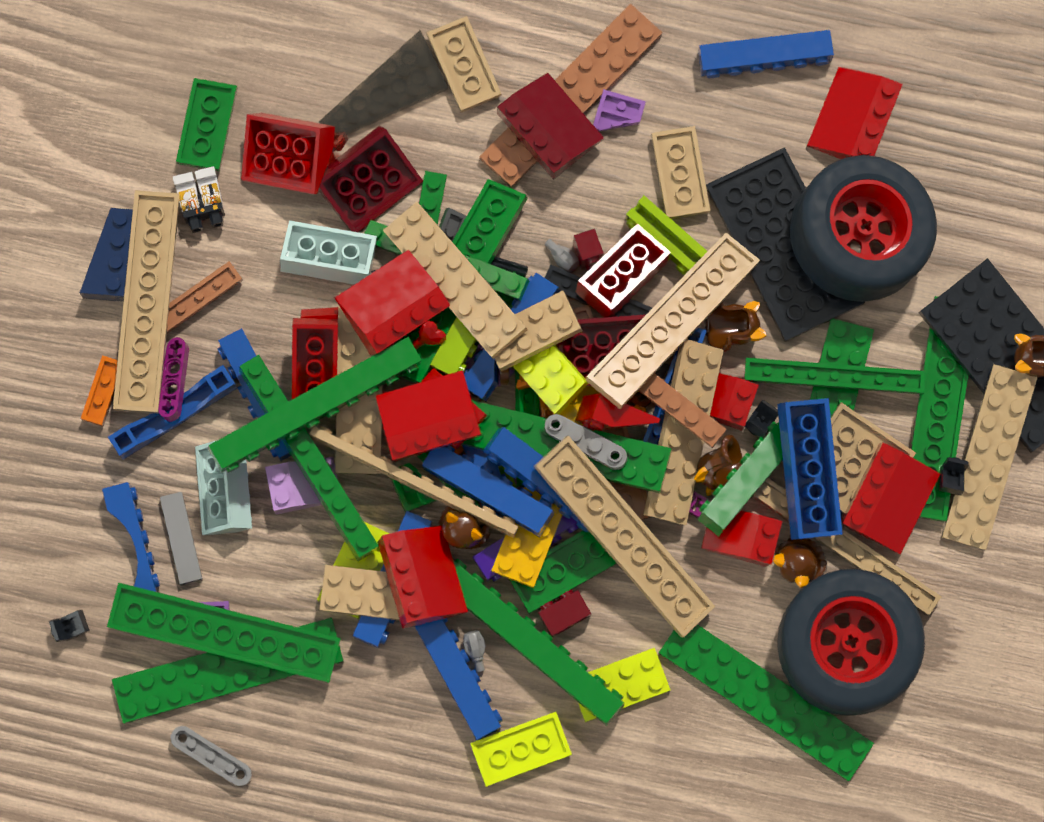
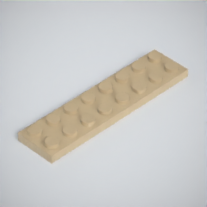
(462, 285)
(695, 379)
(363, 420)
(990, 456)

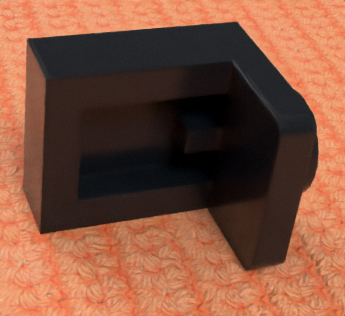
(761, 419)
(953, 475)
(69, 626)

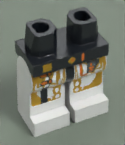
(202, 206)

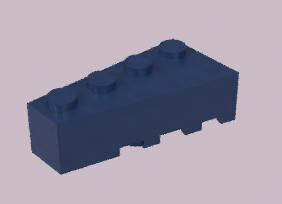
(109, 262)

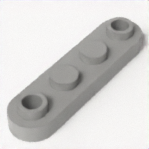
(588, 441)
(211, 756)

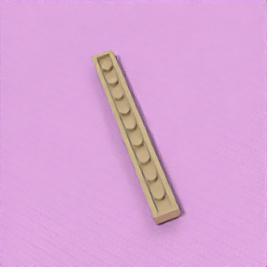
(405, 476)
(856, 552)

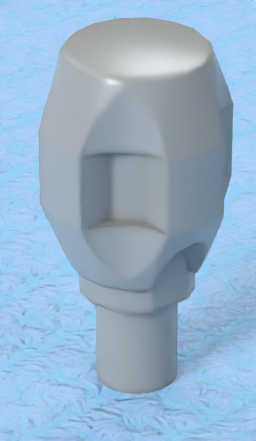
(563, 256)
(475, 646)

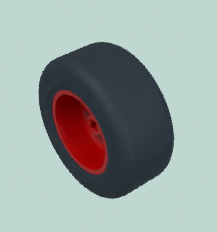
(900, 203)
(895, 626)

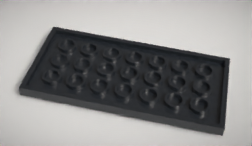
(758, 214)
(978, 328)

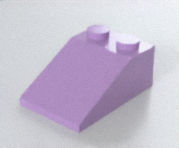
(290, 488)

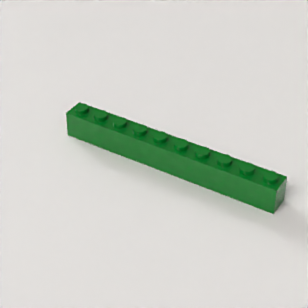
(314, 405)
(312, 464)
(538, 647)

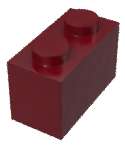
(587, 249)
(564, 613)

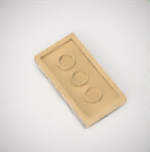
(464, 64)
(680, 172)
(547, 325)
(357, 593)

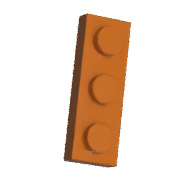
(101, 392)

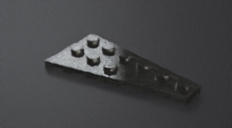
(397, 84)

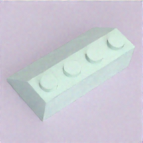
(327, 253)
(222, 496)

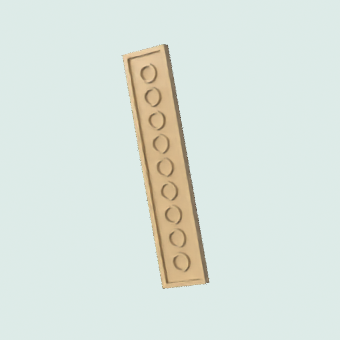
(146, 302)
(672, 320)
(624, 536)

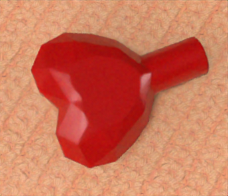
(429, 335)

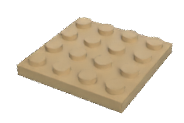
(854, 446)

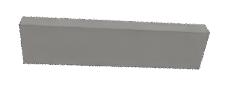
(181, 538)

